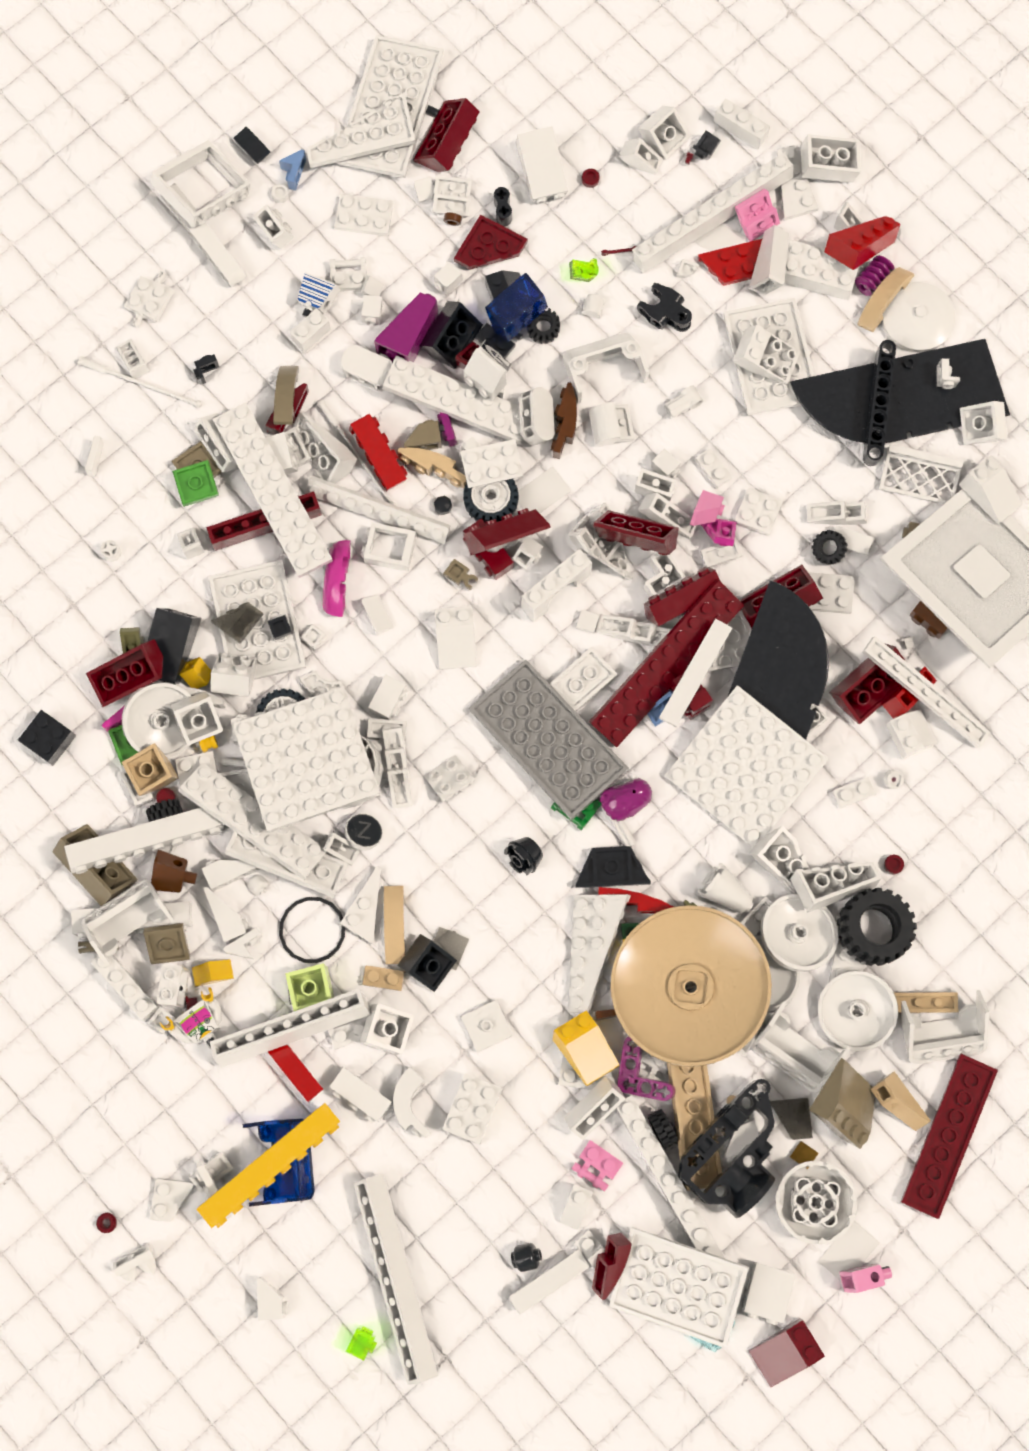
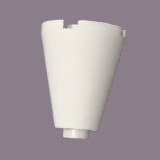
(726, 890)

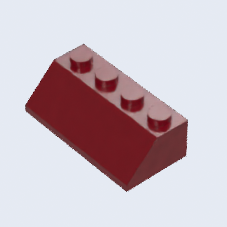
(447, 135)
(505, 531)
(637, 532)
(796, 580)
(679, 598)
(127, 673)
(865, 689)

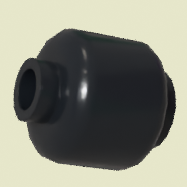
(526, 1257)

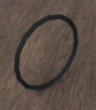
(283, 940)

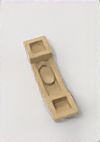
(883, 297)
(394, 924)

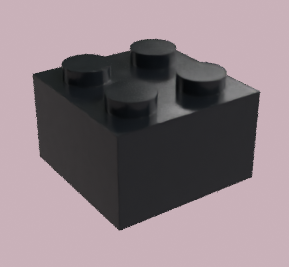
(47, 737)

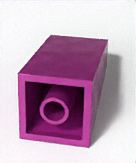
(408, 329)

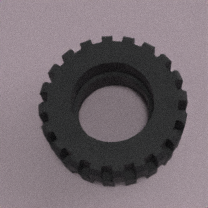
(896, 912)

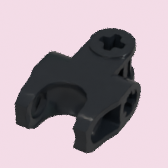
(668, 310)

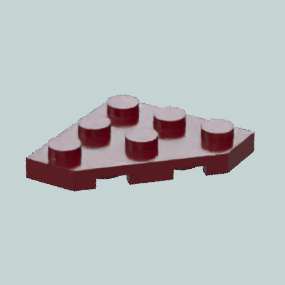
(489, 244)

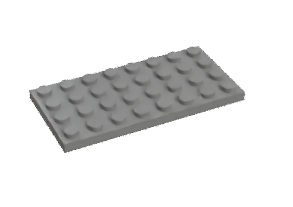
(548, 739)

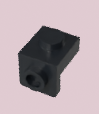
(706, 145)
(204, 365)

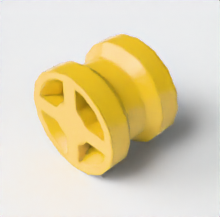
(208, 743)

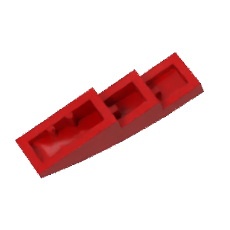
(644, 903)
(296, 1072)

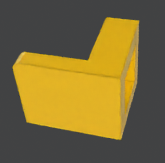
(196, 673)

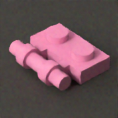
(599, 1159)

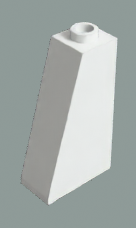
(771, 261)

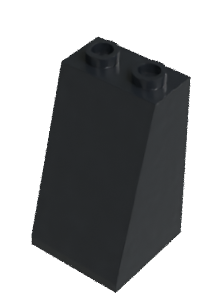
(175, 636)

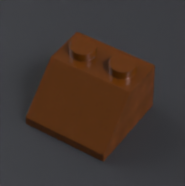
(925, 617)

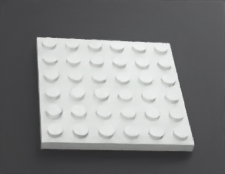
(306, 759)
(746, 766)

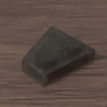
(239, 621)
(794, 1116)

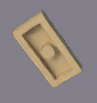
(383, 978)

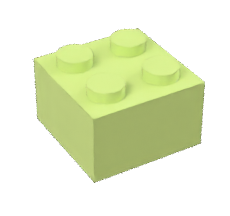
(309, 986)

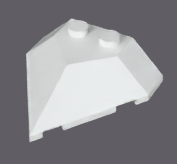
(586, 538)

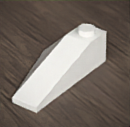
(328, 455)
(780, 855)

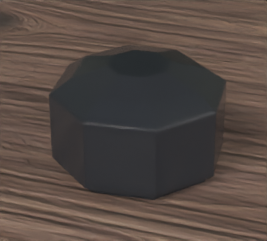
(443, 505)

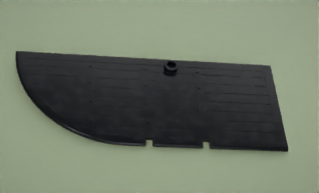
(916, 405)
(785, 659)

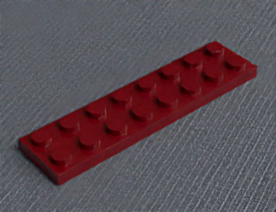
(949, 1136)

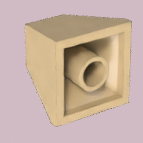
(149, 770)

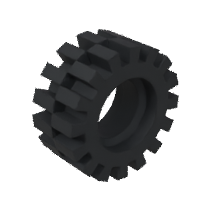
(547, 335)
(818, 547)
(164, 809)
(662, 1128)

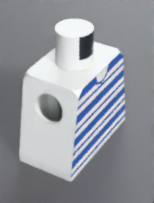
(316, 294)

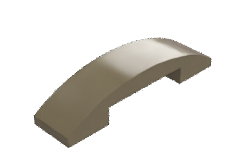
(285, 394)

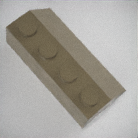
(102, 882)

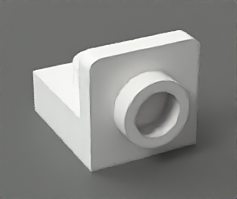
(944, 376)

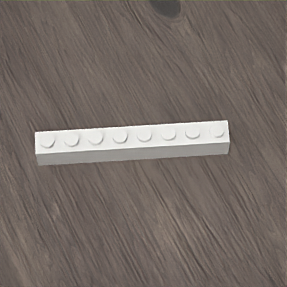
(141, 839)
(290, 1028)

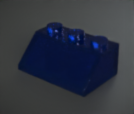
(516, 307)

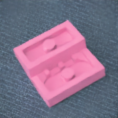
(757, 214)

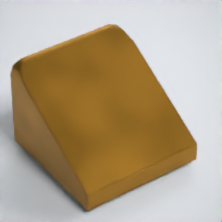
(803, 1153)

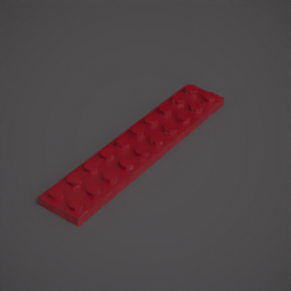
(664, 663)

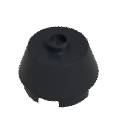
(524, 855)

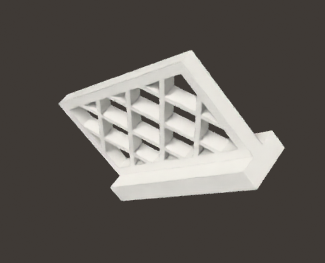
(925, 459)

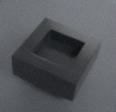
(279, 627)

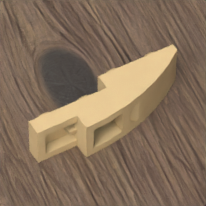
(427, 461)

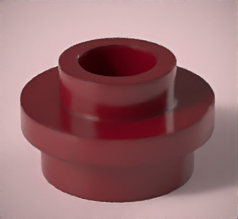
(100, 1223)

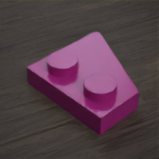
(721, 531)

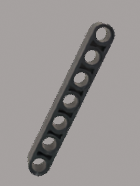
(883, 395)

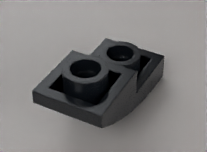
(251, 144)

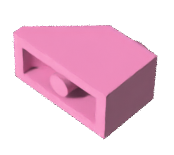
(707, 508)

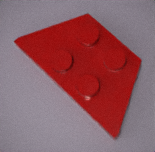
(733, 262)

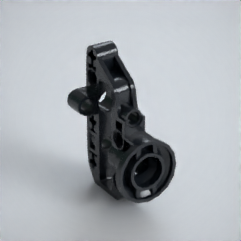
(741, 1184)

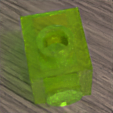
(362, 1343)

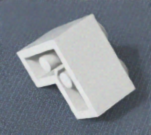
(666, 572)

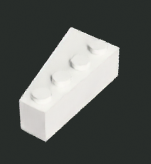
(826, 886)

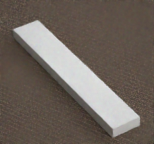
(695, 673)

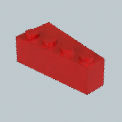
(862, 242)
(378, 452)

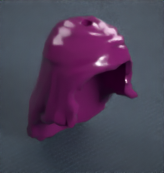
(622, 803)

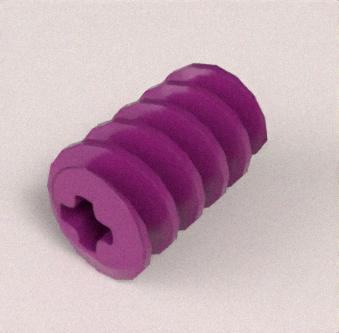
(873, 275)

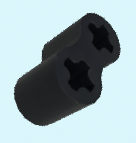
(503, 206)

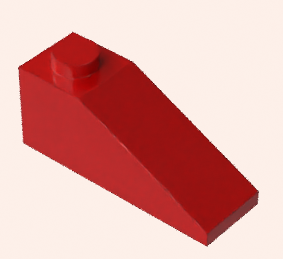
(903, 700)

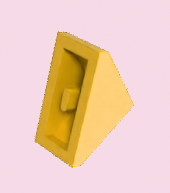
(212, 972)

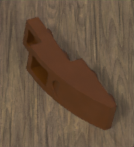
(567, 419)

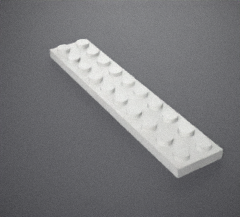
(272, 490)

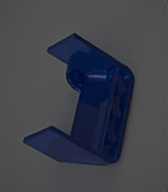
(298, 1181)

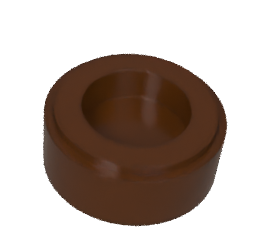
(452, 219)

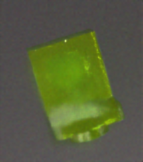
(583, 270)

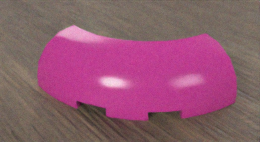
(335, 574)

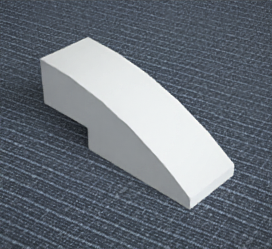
(837, 513)

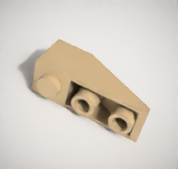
(899, 1101)

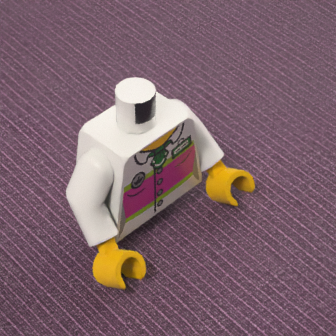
(198, 1022)

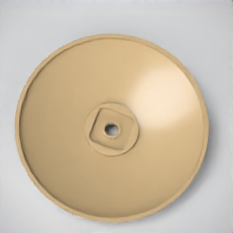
(698, 948)

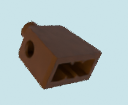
(171, 873)

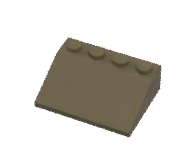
(846, 1104)

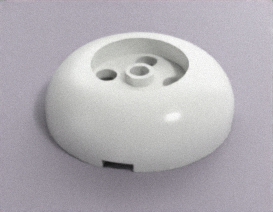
(834, 1186)

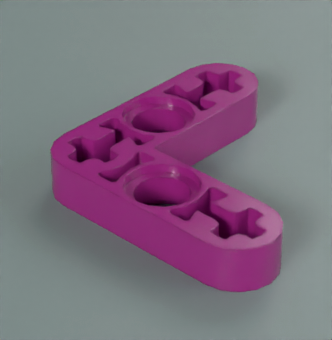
(633, 1076)

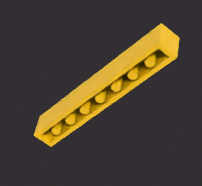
(268, 1165)

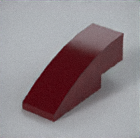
(300, 395)
(611, 1264)

